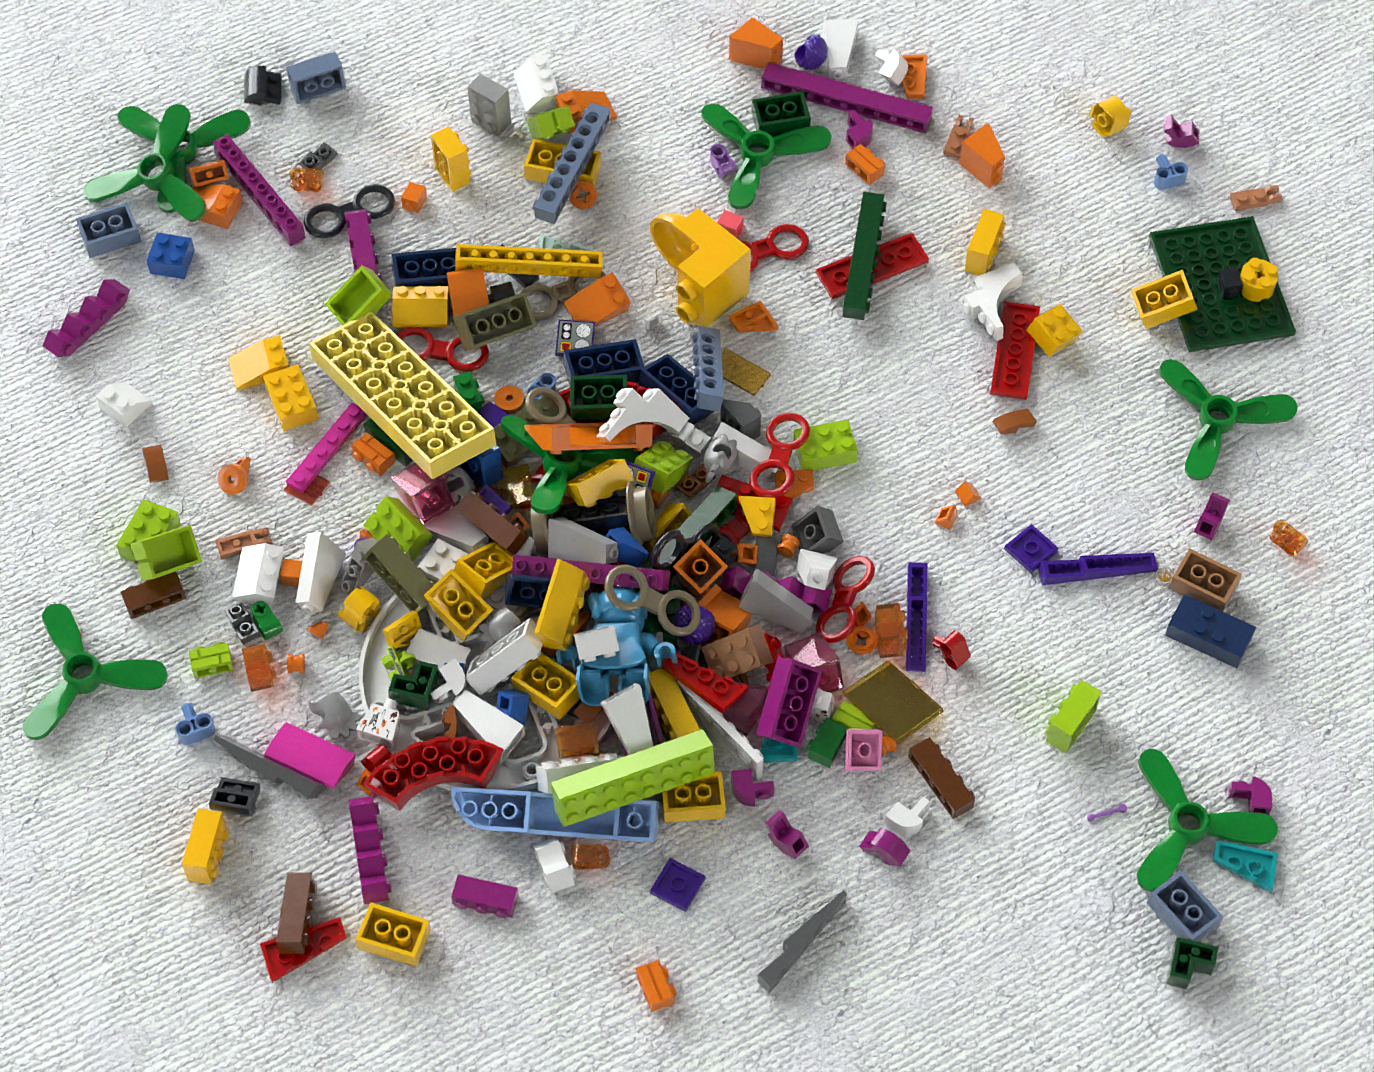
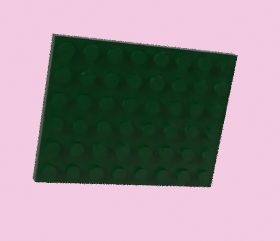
(1201, 254)

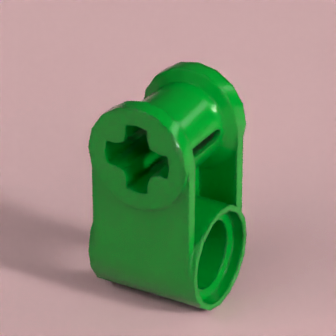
(265, 620)

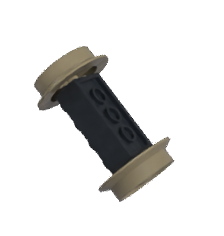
(632, 511)

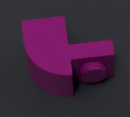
(860, 130)
(1180, 135)
(1212, 516)
(746, 791)
(1256, 792)
(784, 836)
(887, 846)

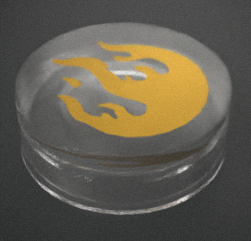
(1164, 576)

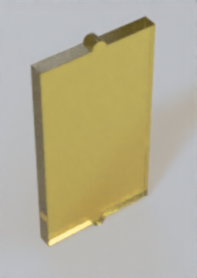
(743, 372)
(516, 485)

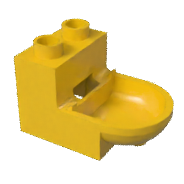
(708, 264)

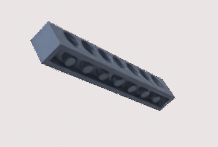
(572, 163)

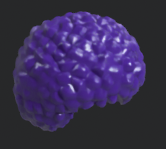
(811, 53)
(703, 631)

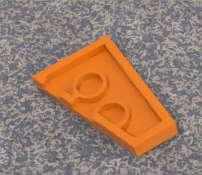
(915, 78)

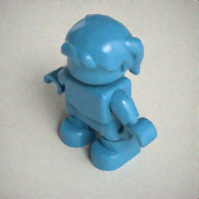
(629, 662)

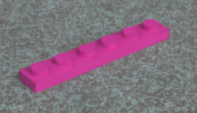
(326, 448)

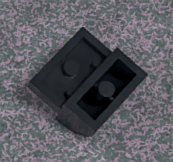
(262, 86)
(235, 797)

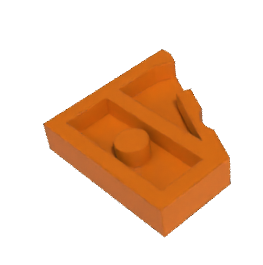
(753, 319)
(802, 482)
(708, 595)

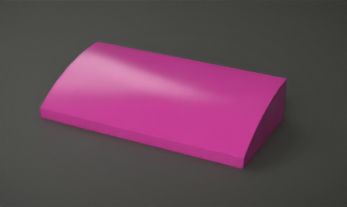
(310, 755)

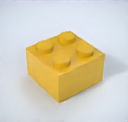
(1054, 330)

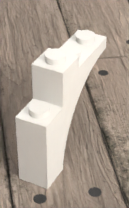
(988, 295)
(652, 408)

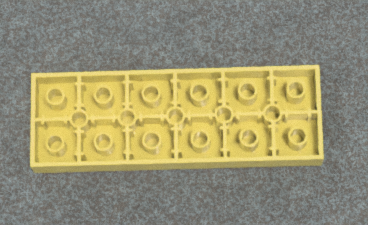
(402, 395)

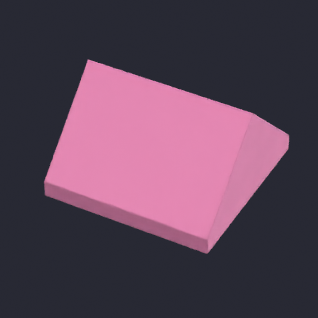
(863, 749)

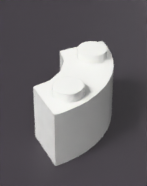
(554, 865)

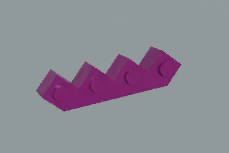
(361, 240)
(92, 315)
(736, 580)
(368, 850)

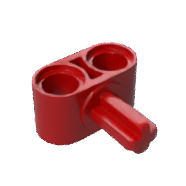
(953, 649)
(376, 757)

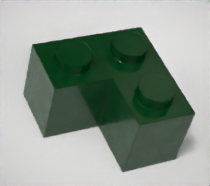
(415, 690)
(1190, 957)

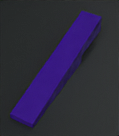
(1096, 567)
(916, 616)

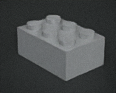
(489, 104)

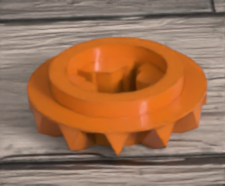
(590, 198)
(862, 633)

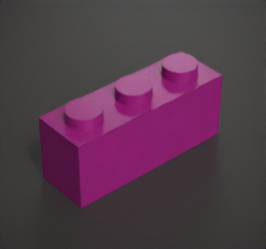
(484, 896)

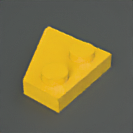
(759, 514)
(402, 630)

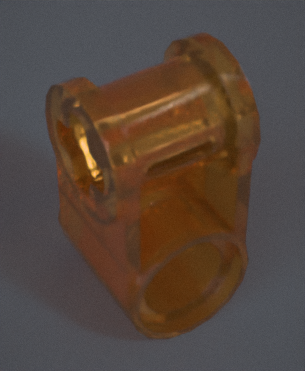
(309, 179)
(1288, 539)
(587, 856)

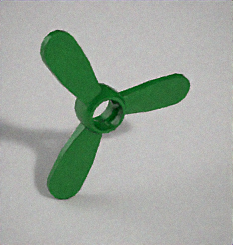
(146, 126)
(168, 139)
(747, 179)
(1206, 447)
(559, 467)
(67, 639)
(1230, 826)

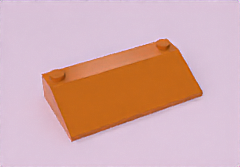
(583, 437)

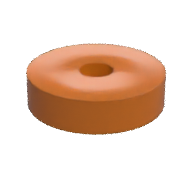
(509, 392)
(240, 479)

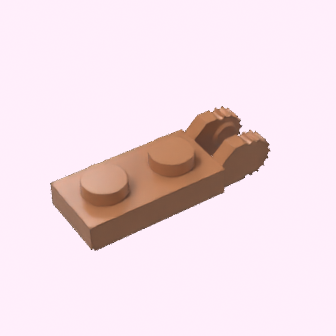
(957, 135)
(1255, 198)
(233, 544)

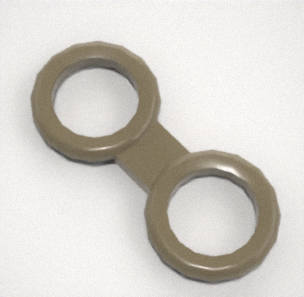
(558, 294)
(562, 418)
(652, 600)

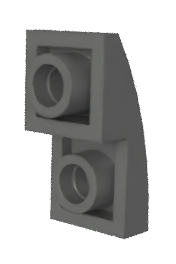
(319, 158)
(766, 554)
(242, 623)

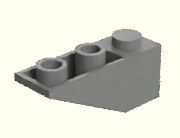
(358, 569)

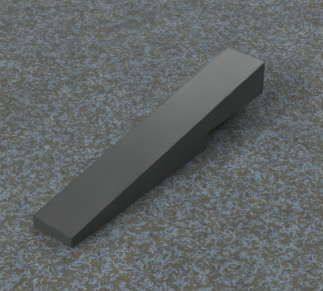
(271, 770)
(798, 942)

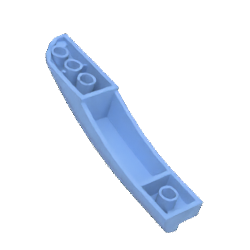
(535, 814)

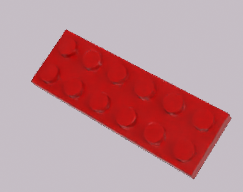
(893, 259)
(1014, 352)

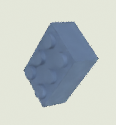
(316, 77)
(108, 230)
(1184, 908)

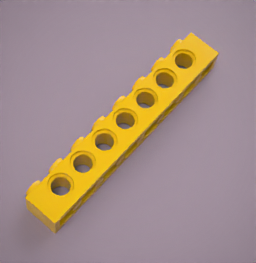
(529, 260)

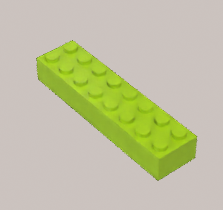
(633, 778)

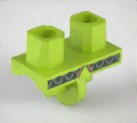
(400, 662)

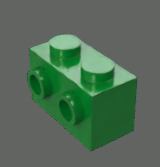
(467, 388)

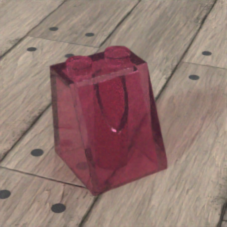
(423, 495)
(818, 653)
(747, 709)

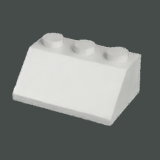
(536, 85)
(257, 573)

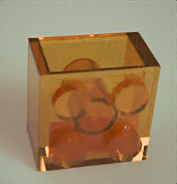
(890, 630)

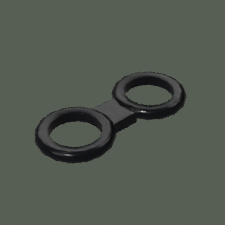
(351, 206)
(682, 545)

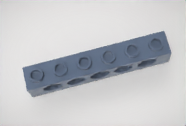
(708, 368)

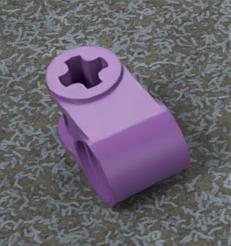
(723, 163)

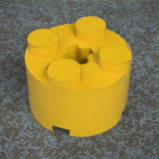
(1110, 116)
(1258, 279)
(360, 609)

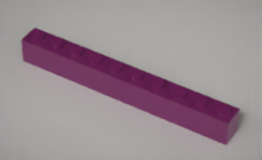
(848, 97)

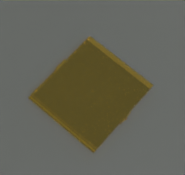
(893, 701)

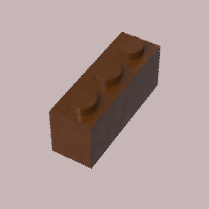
(153, 595)

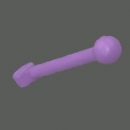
(1122, 808)

